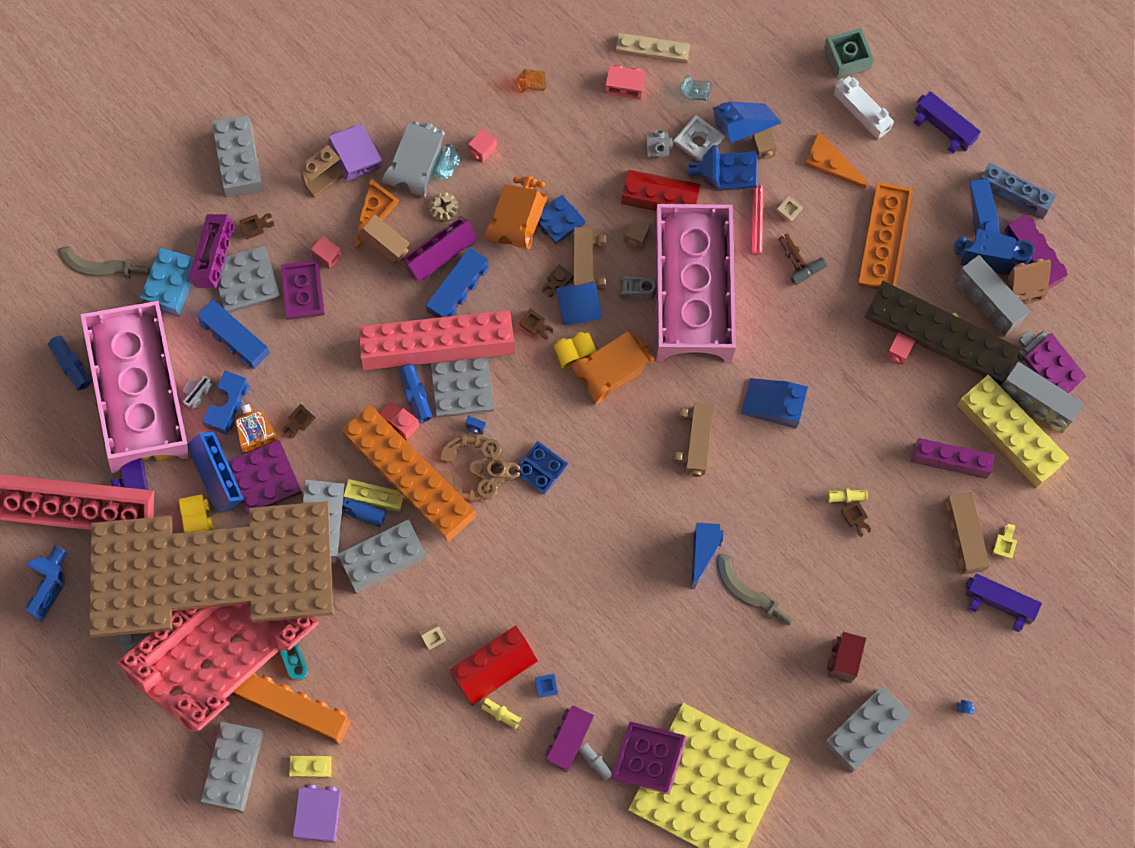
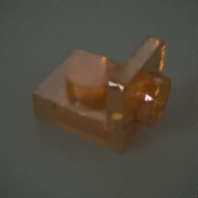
(531, 80)

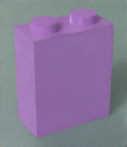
(355, 152)
(317, 814)

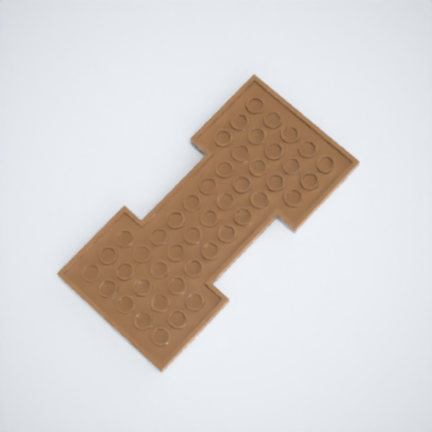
(148, 572)

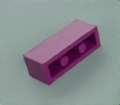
(568, 738)

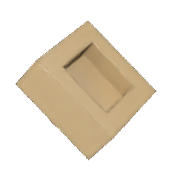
(789, 209)
(432, 636)

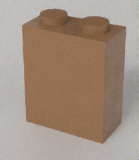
(384, 240)

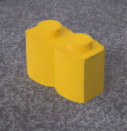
(573, 349)
(195, 513)

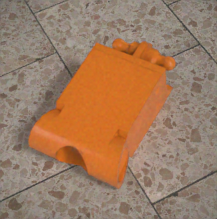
(517, 213)
(613, 365)

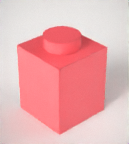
(482, 145)
(326, 251)
(900, 348)

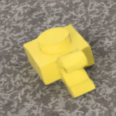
(1004, 544)

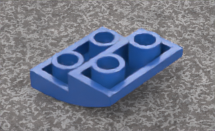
(579, 303)
(541, 467)

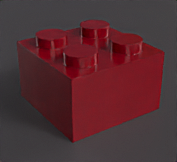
(847, 656)

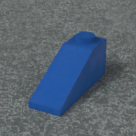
(983, 206)

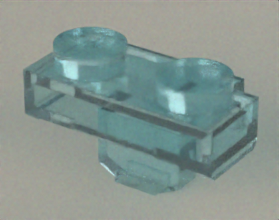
(447, 163)

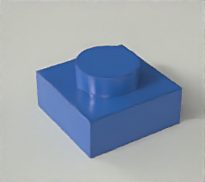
(475, 425)
(546, 686)

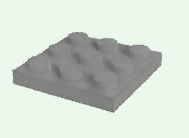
(247, 280)
(462, 387)

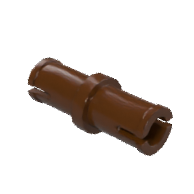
(792, 252)

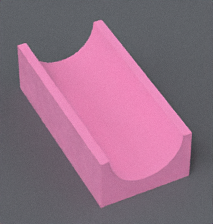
(694, 280)
(134, 384)

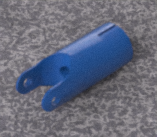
(364, 512)

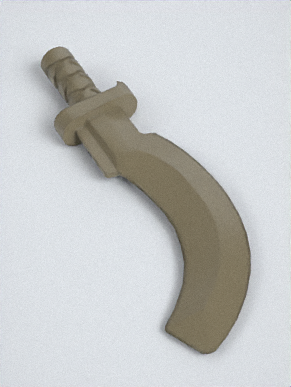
(100, 268)
(746, 594)

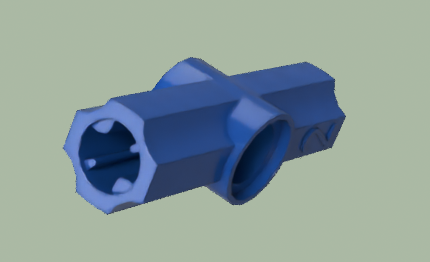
(69, 363)
(415, 393)

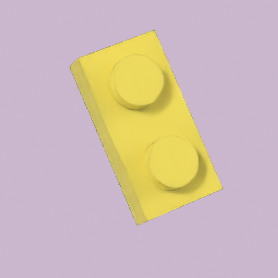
(310, 766)

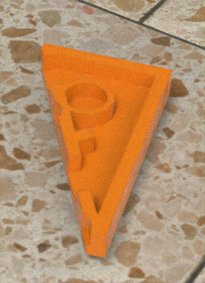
(829, 160)
(377, 202)

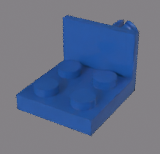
(727, 170)
(50, 588)

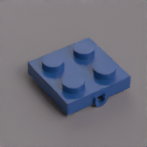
(559, 219)

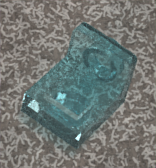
(695, 89)

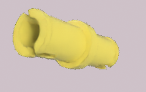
(847, 495)
(501, 713)

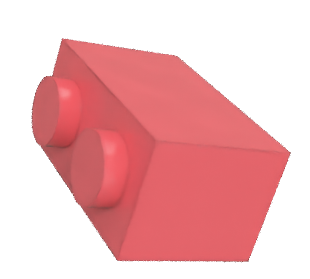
(625, 81)

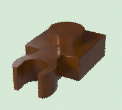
(253, 226)
(558, 278)
(535, 323)
(300, 418)
(855, 515)

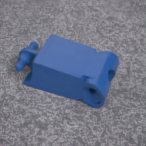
(995, 249)

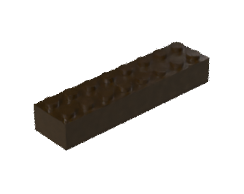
(942, 332)

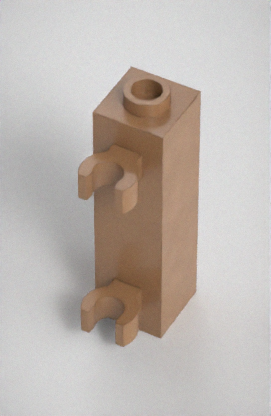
(583, 256)
(699, 438)

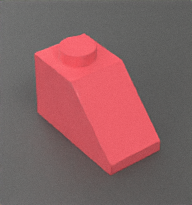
(400, 420)

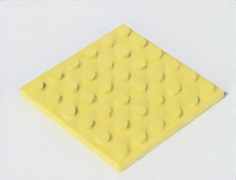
(718, 786)

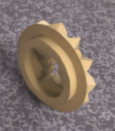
(439, 213)

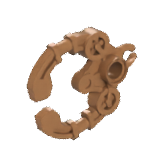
(483, 468)

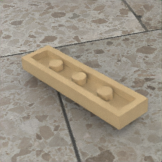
(652, 48)

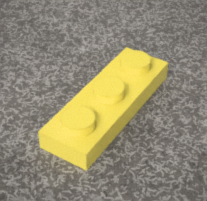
(374, 495)

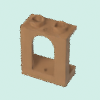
(320, 173)

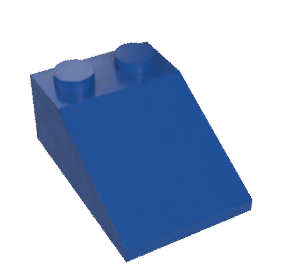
(743, 119)
(775, 401)
(705, 544)

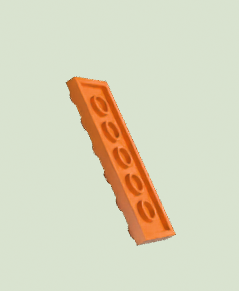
(885, 235)

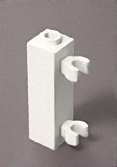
(863, 107)

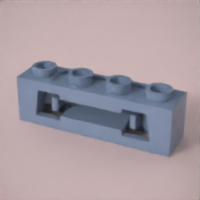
(1018, 190)

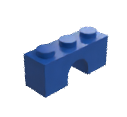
(222, 418)

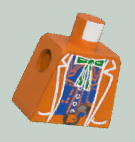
(254, 429)

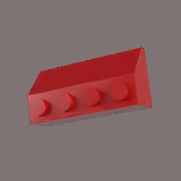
(648, 190)
(493, 665)

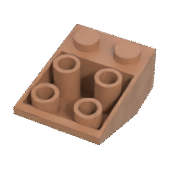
(1030, 281)

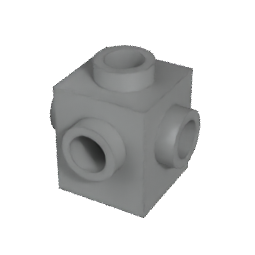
(658, 143)

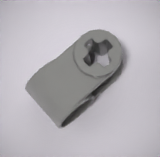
(635, 288)

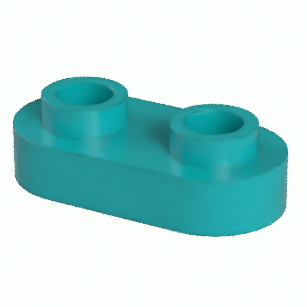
(295, 661)

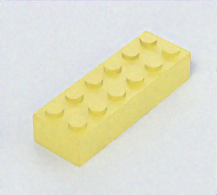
(1012, 431)

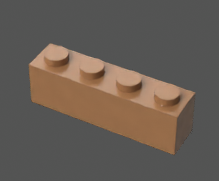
(967, 533)

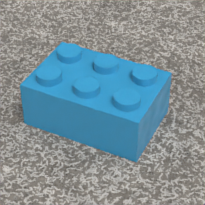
(168, 281)

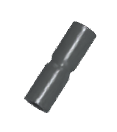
(806, 272)

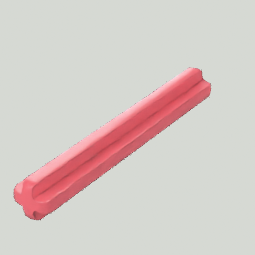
(757, 220)

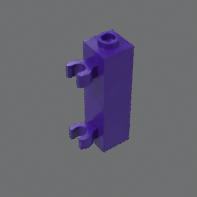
(947, 121)
(133, 475)
(1002, 598)

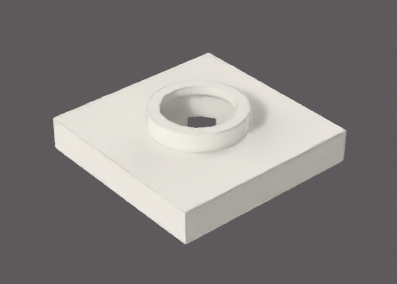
(700, 128)

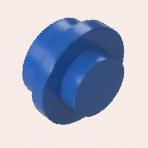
(965, 707)

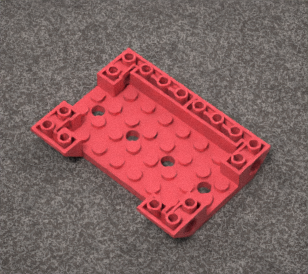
(203, 636)

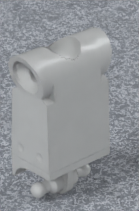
(415, 158)

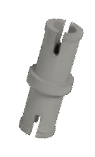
(595, 762)

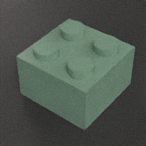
(848, 53)

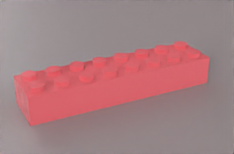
(436, 340)
(70, 502)

